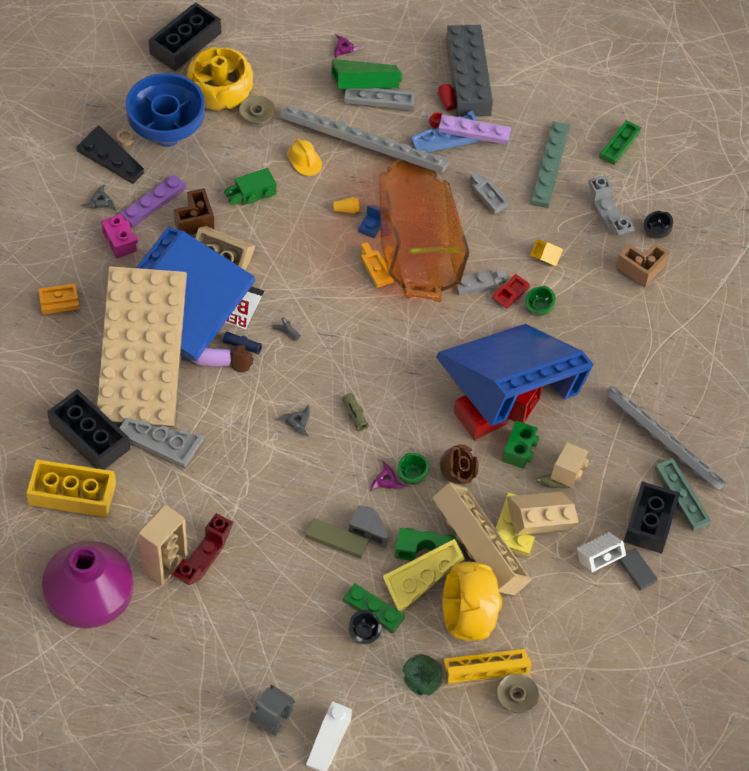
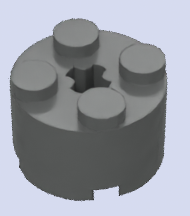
(272, 709)

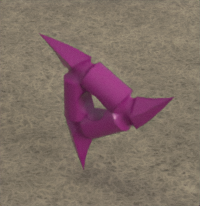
(349, 46)
(387, 472)

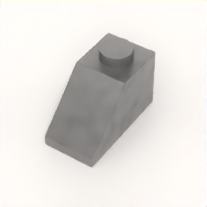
(368, 525)

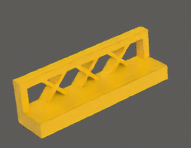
(486, 669)

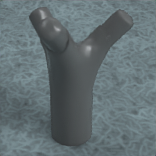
(288, 329)

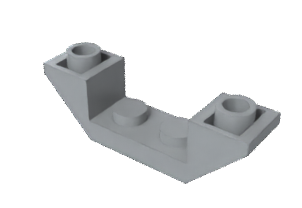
(606, 209)

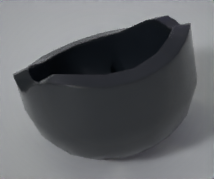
(658, 229)
(363, 632)

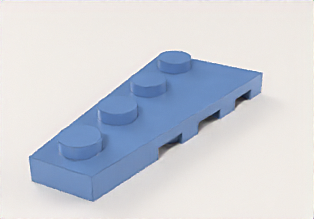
(434, 140)

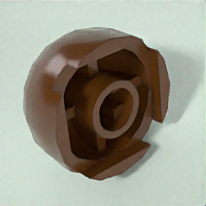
(459, 464)

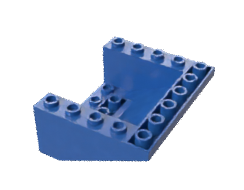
(212, 286)
(512, 363)

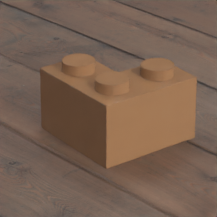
(642, 266)

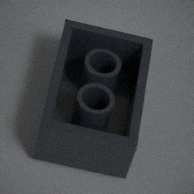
(651, 517)

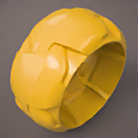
(221, 63)
(471, 601)

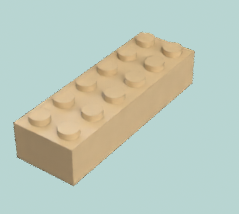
(480, 537)

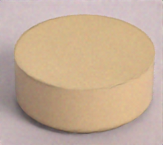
(125, 137)

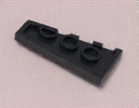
(108, 153)

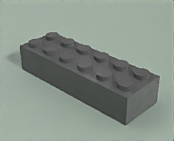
(469, 70)

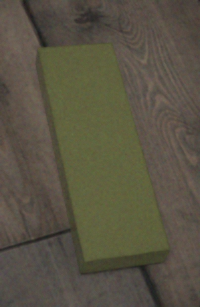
(337, 538)

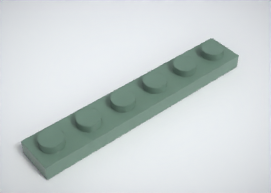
(550, 164)

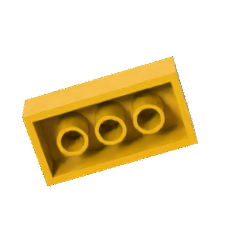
(71, 488)

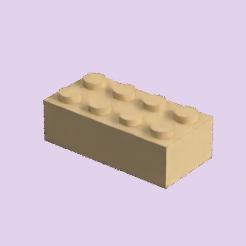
(163, 544)

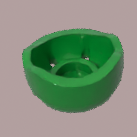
(540, 306)
(412, 474)

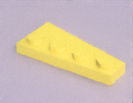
(419, 575)

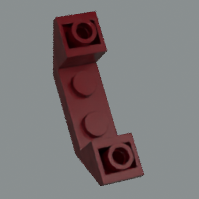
(206, 552)

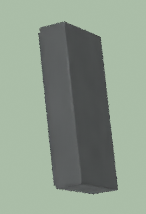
(638, 569)

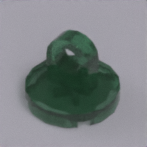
(422, 674)

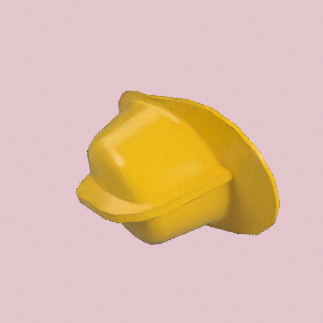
(304, 158)

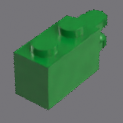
(251, 187)

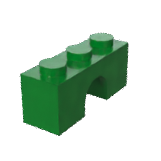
(412, 541)

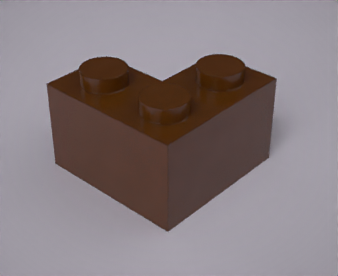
(196, 214)

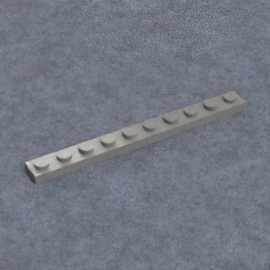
(368, 140)

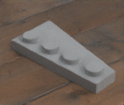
(166, 443)

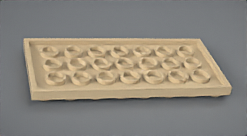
(142, 345)

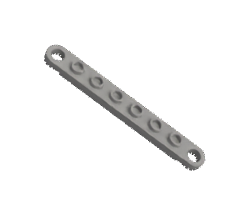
(670, 442)

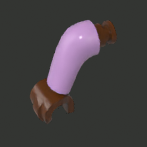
(239, 359)

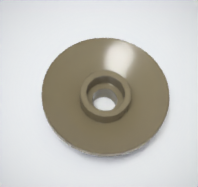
(256, 109)
(519, 685)

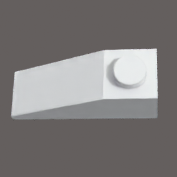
(329, 737)

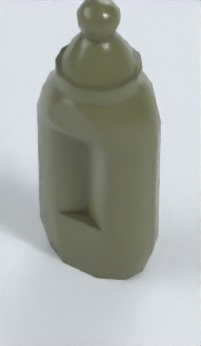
(545, 480)

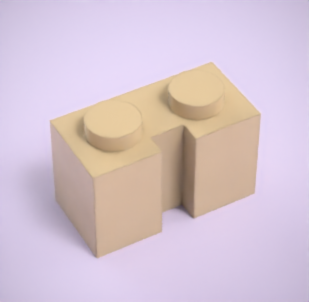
(570, 465)

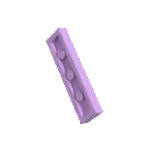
(474, 129)

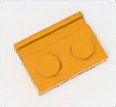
(58, 299)

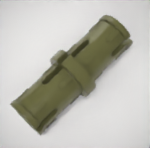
(355, 412)

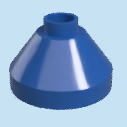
(165, 108)

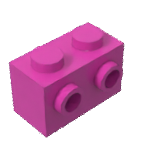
(119, 236)

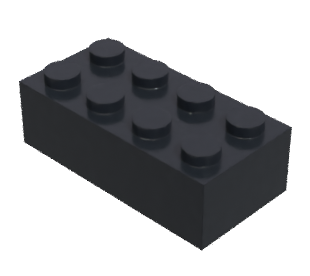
(185, 36)
(88, 430)

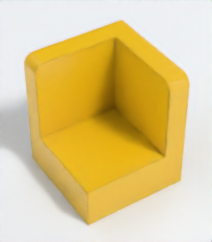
(546, 252)

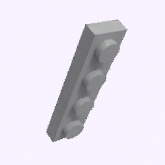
(380, 98)

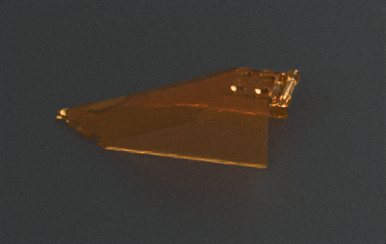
(422, 215)

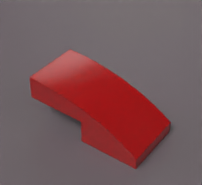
(511, 292)

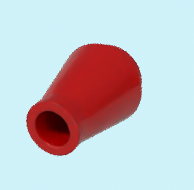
(446, 94)

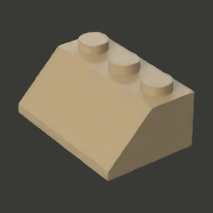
(232, 248)
(542, 513)

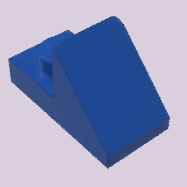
(371, 223)

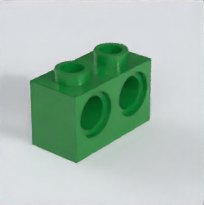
(519, 444)

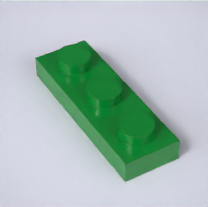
(620, 142)
(363, 600)

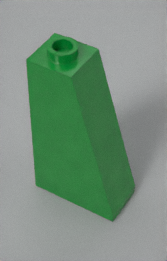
(364, 75)

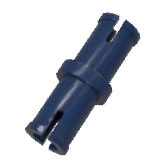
(236, 340)

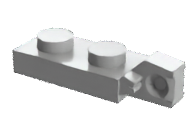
(488, 193)
(480, 282)

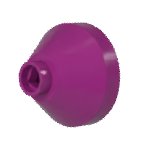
(87, 584)

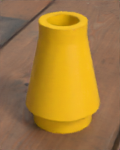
(347, 205)

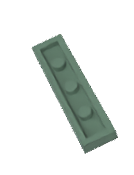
(687, 502)

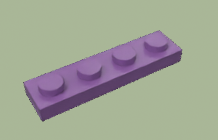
(153, 200)

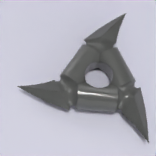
(103, 203)
(290, 418)

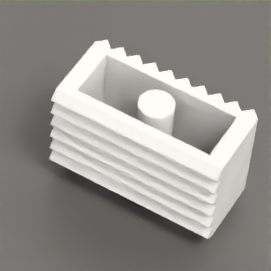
(601, 552)

